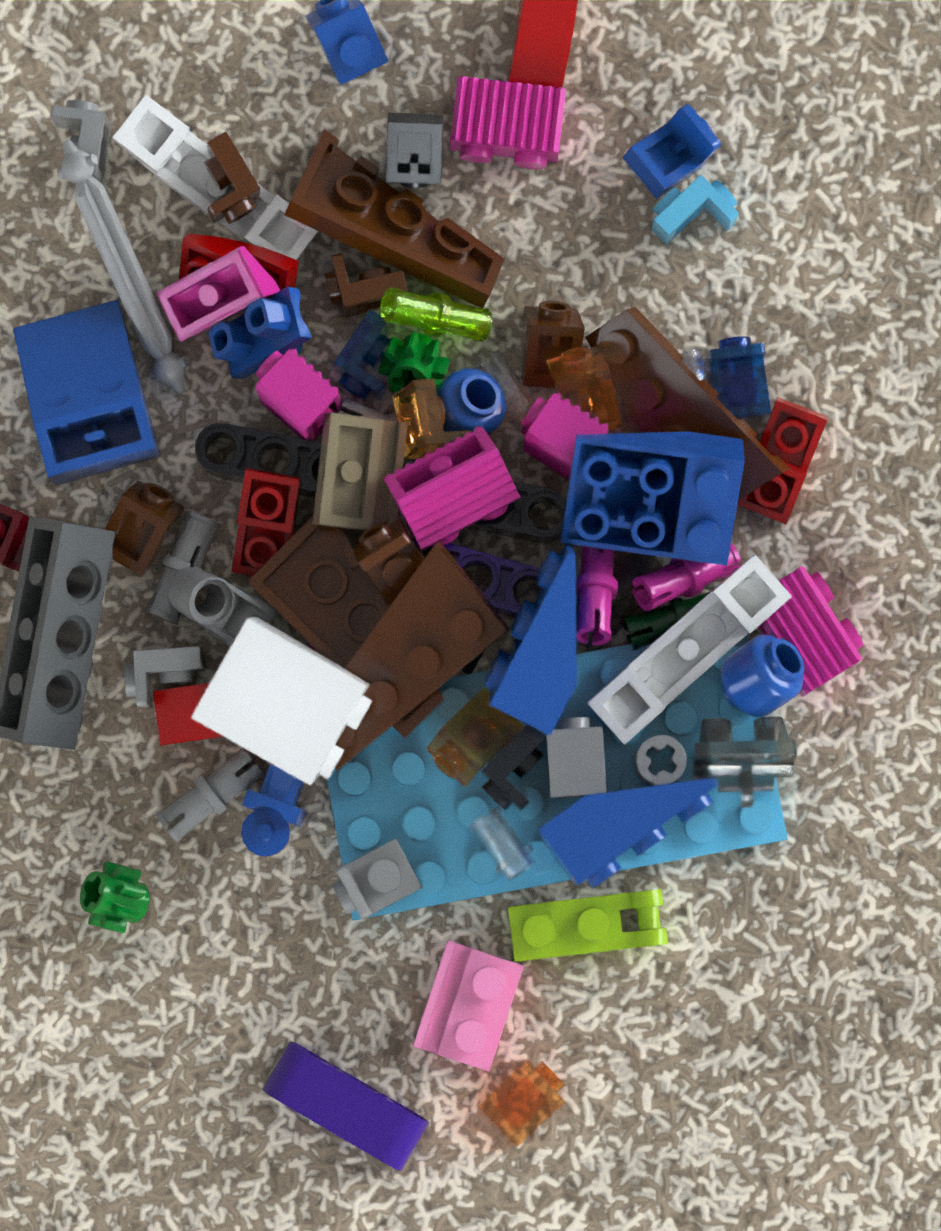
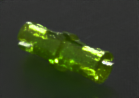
(435, 314)

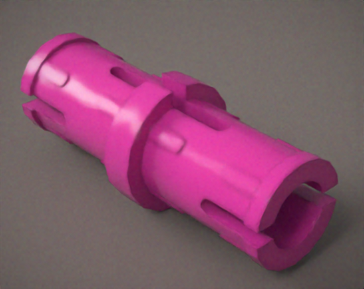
(680, 579)
(595, 593)

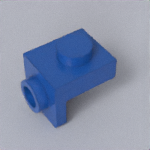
(346, 38)
(673, 151)

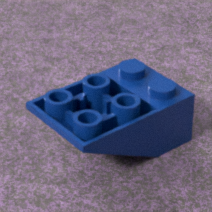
(85, 393)
(655, 494)
(540, 668)
(607, 824)

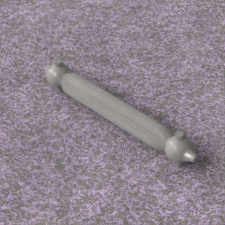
(123, 266)

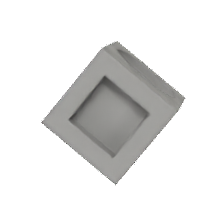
(575, 759)

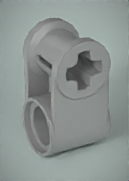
(224, 606)

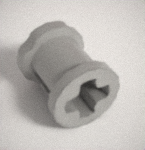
(656, 744)

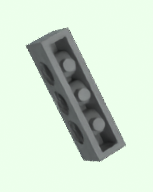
(53, 632)

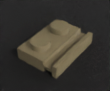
(352, 471)

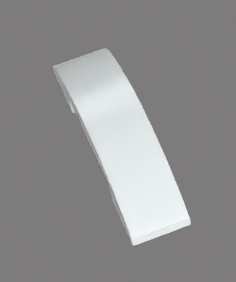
(178, 159)
(688, 648)

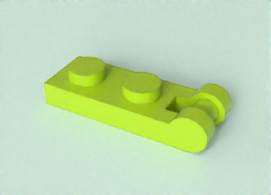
(585, 925)

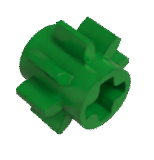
(413, 359)
(114, 897)

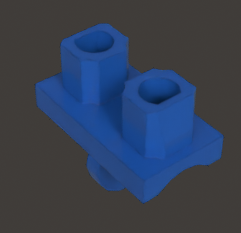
(259, 332)
(267, 827)

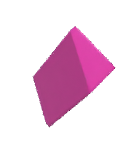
(215, 293)

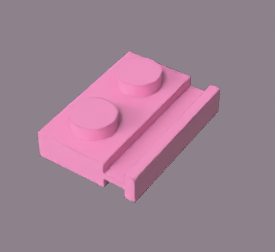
(468, 1005)

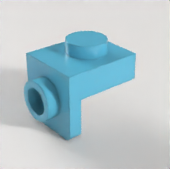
(679, 208)

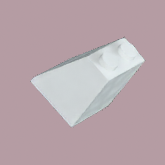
(283, 701)

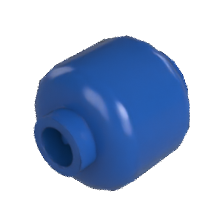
(472, 401)
(762, 675)

